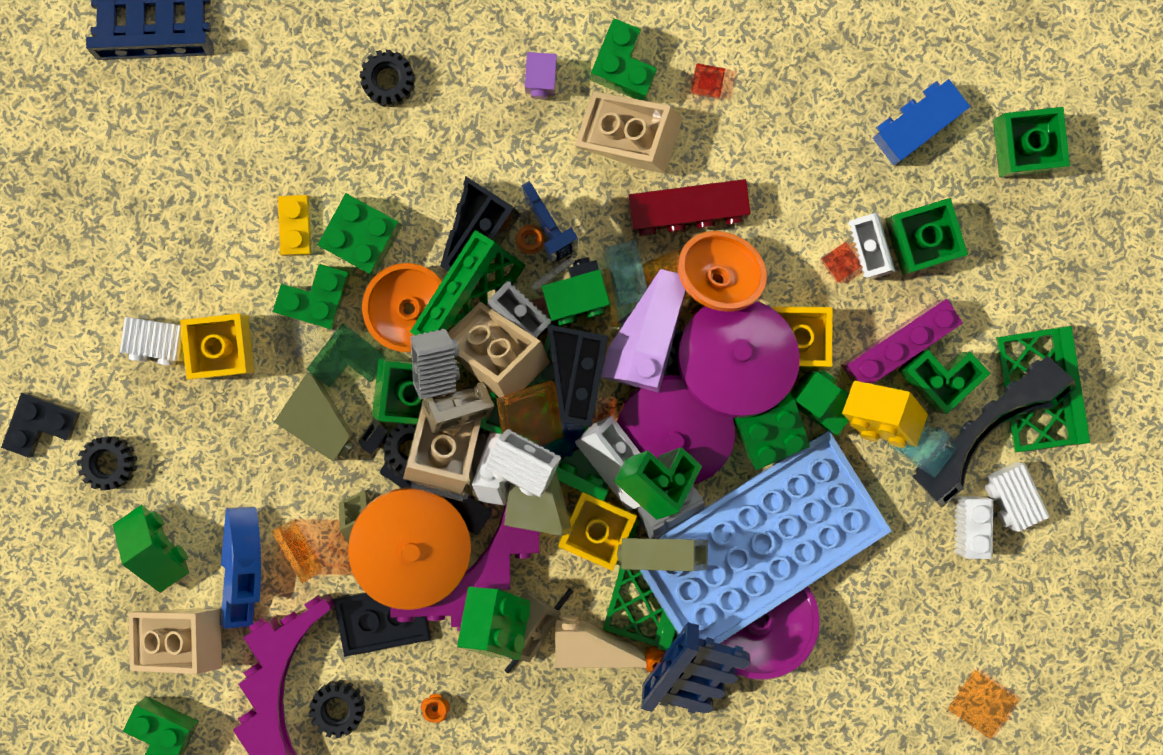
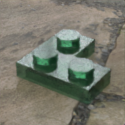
(342, 350)

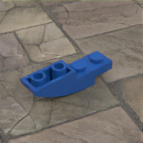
(242, 567)

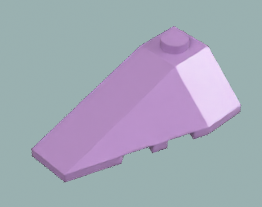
(645, 340)

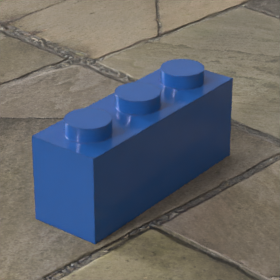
(920, 121)

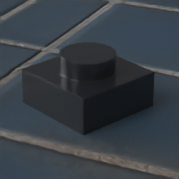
(582, 266)
(374, 436)

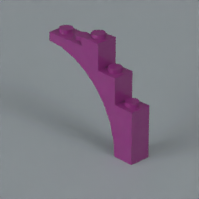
(489, 571)
(264, 729)

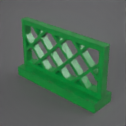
(459, 283)
(1072, 406)
(665, 631)

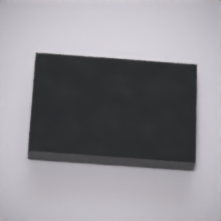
(369, 626)

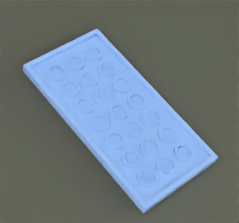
(769, 540)

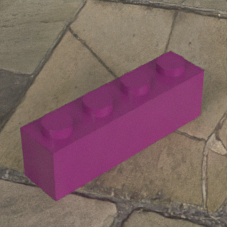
(903, 343)

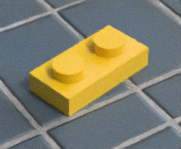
(294, 225)

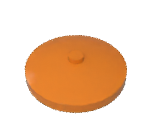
(409, 548)

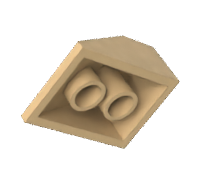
(629, 131)
(498, 351)
(441, 457)
(175, 641)
(588, 646)

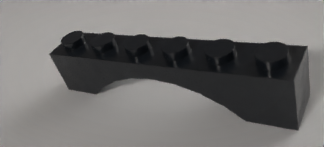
(1039, 389)

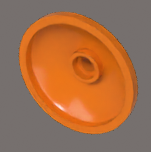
(726, 260)
(387, 297)

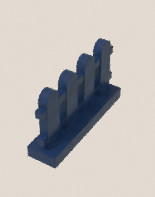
(149, 41)
(559, 244)
(693, 672)

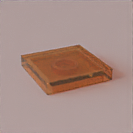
(532, 413)
(297, 550)

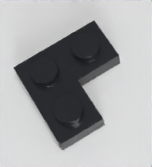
(32, 418)

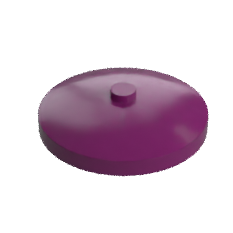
(738, 360)
(677, 420)
(779, 638)

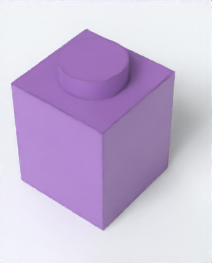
(540, 75)

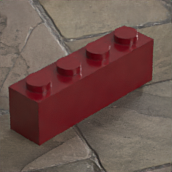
(689, 206)

